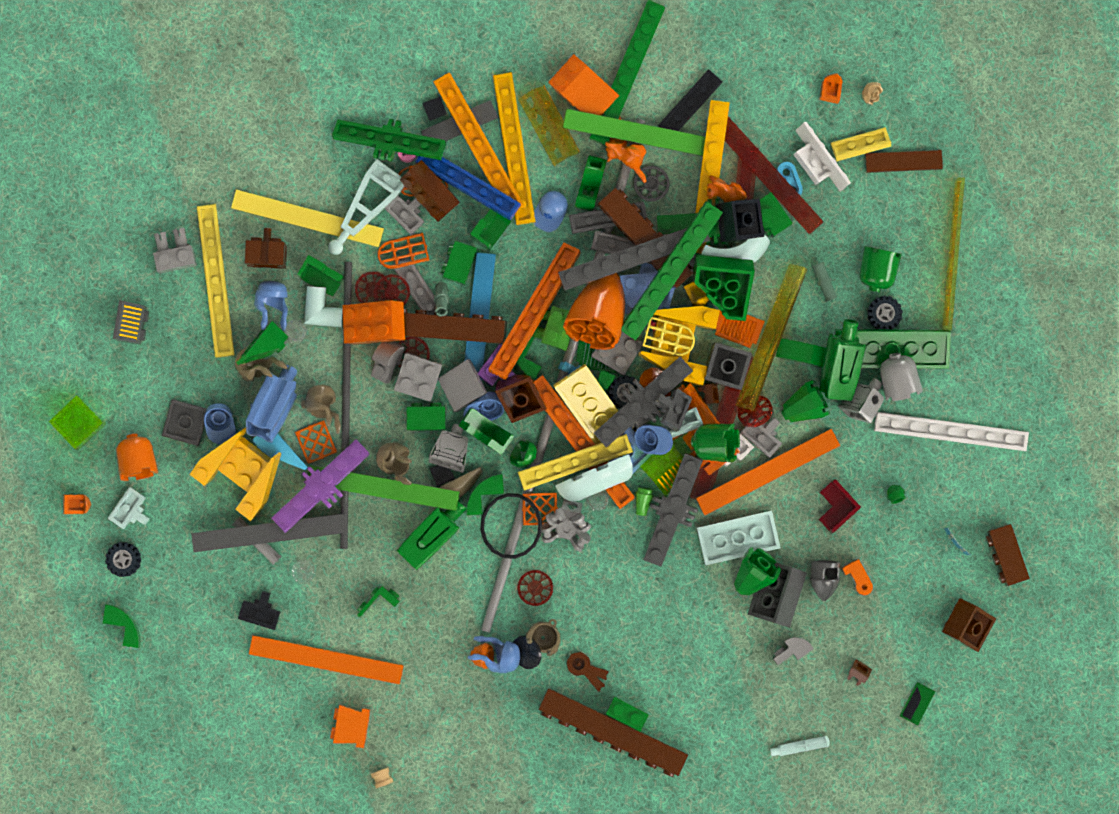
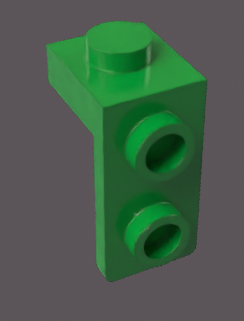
(391, 596)

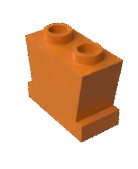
(350, 725)

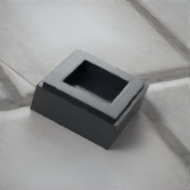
(434, 109)
(441, 474)

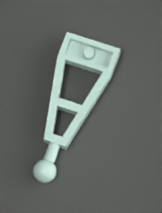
(385, 178)

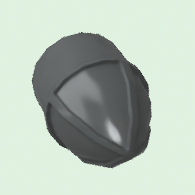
(825, 587)

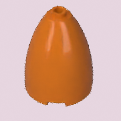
(598, 313)

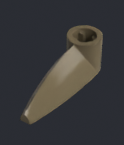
(464, 482)

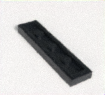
(691, 102)

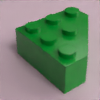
(725, 283)

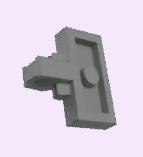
(406, 213)
(763, 437)

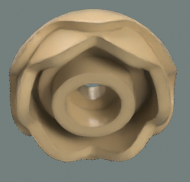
(871, 92)

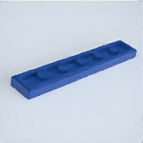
(472, 186)

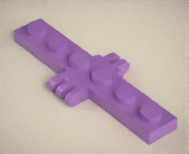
(320, 486)

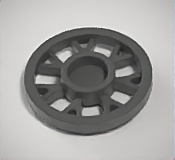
(652, 184)

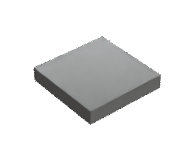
(462, 385)

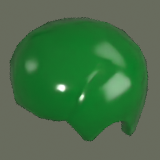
(530, 456)

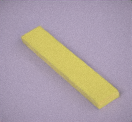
(574, 462)

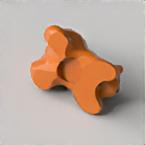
(630, 155)
(726, 192)

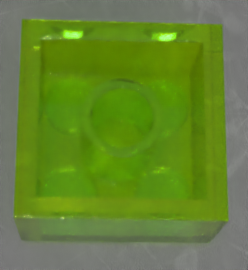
(77, 422)

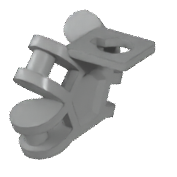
(567, 525)

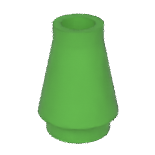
(643, 500)

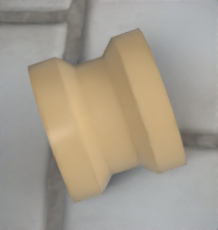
(381, 777)

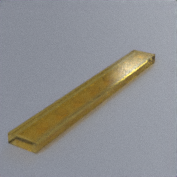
(953, 254)
(771, 337)

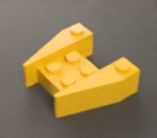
(690, 317)
(244, 466)

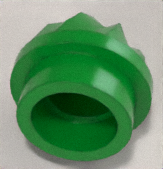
(895, 494)

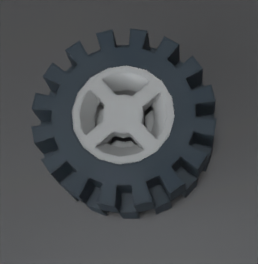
(890, 310)
(617, 386)
(116, 561)

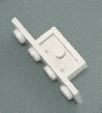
(817, 160)

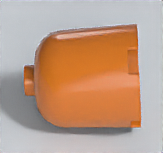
(136, 458)

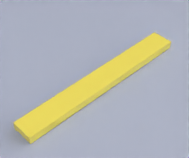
(303, 217)
(215, 280)

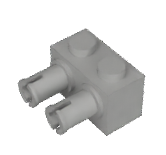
(173, 259)

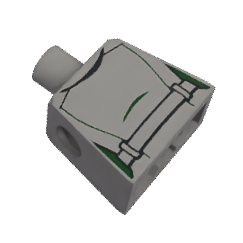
(864, 403)
(450, 449)

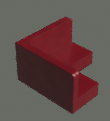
(842, 506)

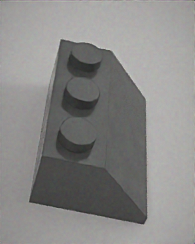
(779, 600)

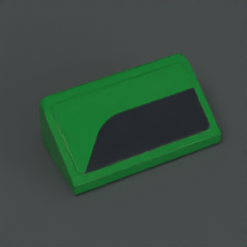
(917, 703)

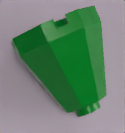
(805, 404)
(756, 572)

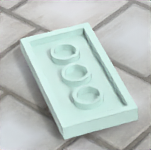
(734, 537)

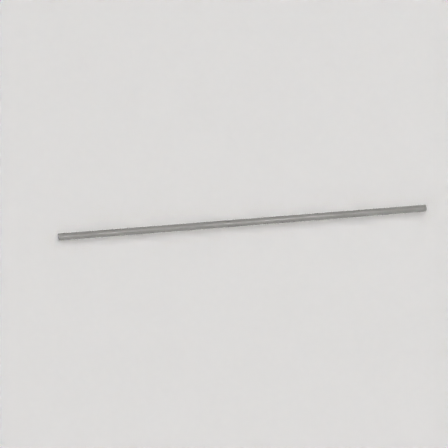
(541, 447)

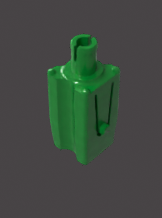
(842, 363)
(430, 536)

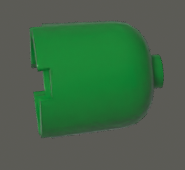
(879, 268)
(716, 442)

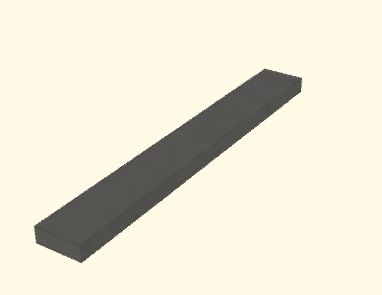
(268, 533)

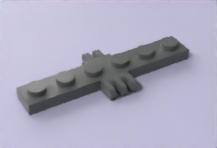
(641, 401)
(673, 509)

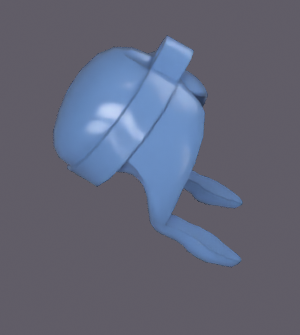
(274, 295)
(507, 655)

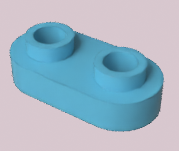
(793, 177)

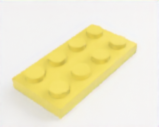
(586, 400)

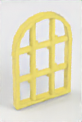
(663, 330)

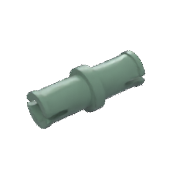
(824, 281)
(441, 299)

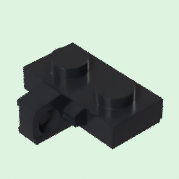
(260, 612)

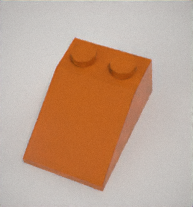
(582, 87)

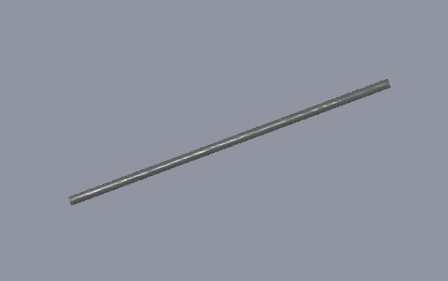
(346, 396)

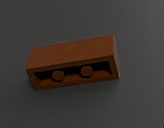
(429, 191)
(1007, 555)

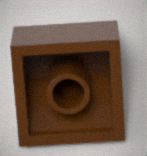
(519, 397)
(969, 624)

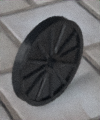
(529, 653)

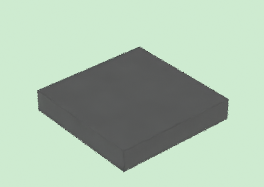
(184, 422)

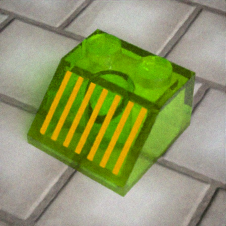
(663, 469)

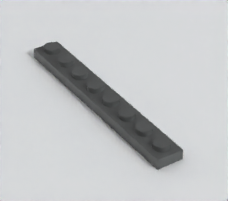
(620, 260)

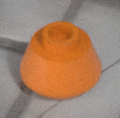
(483, 649)

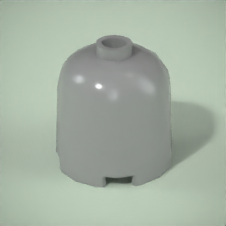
(900, 377)

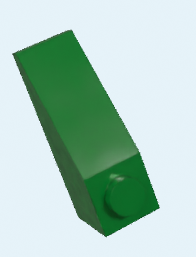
(264, 344)

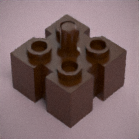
(266, 252)

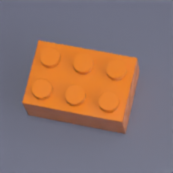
(373, 322)

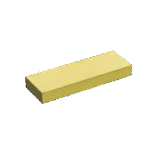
(860, 144)

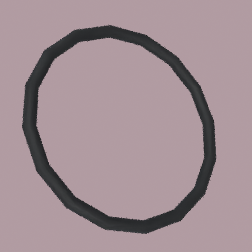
(483, 523)

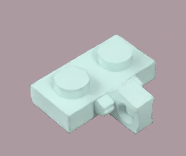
(129, 509)

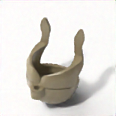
(256, 368)
(318, 404)
(393, 460)
(550, 632)

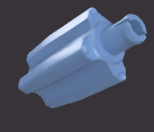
(272, 405)

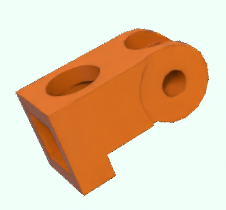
(862, 582)

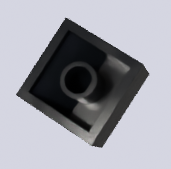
(740, 220)

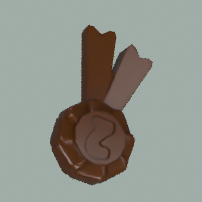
(579, 664)

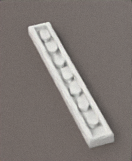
(951, 431)

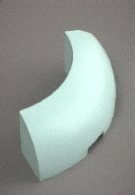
(751, 249)
(596, 481)

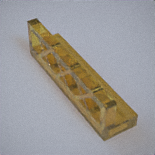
(551, 122)

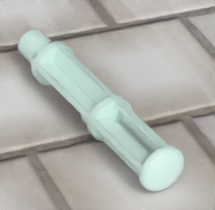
(800, 746)

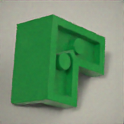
(489, 229)
(320, 275)
(486, 431)

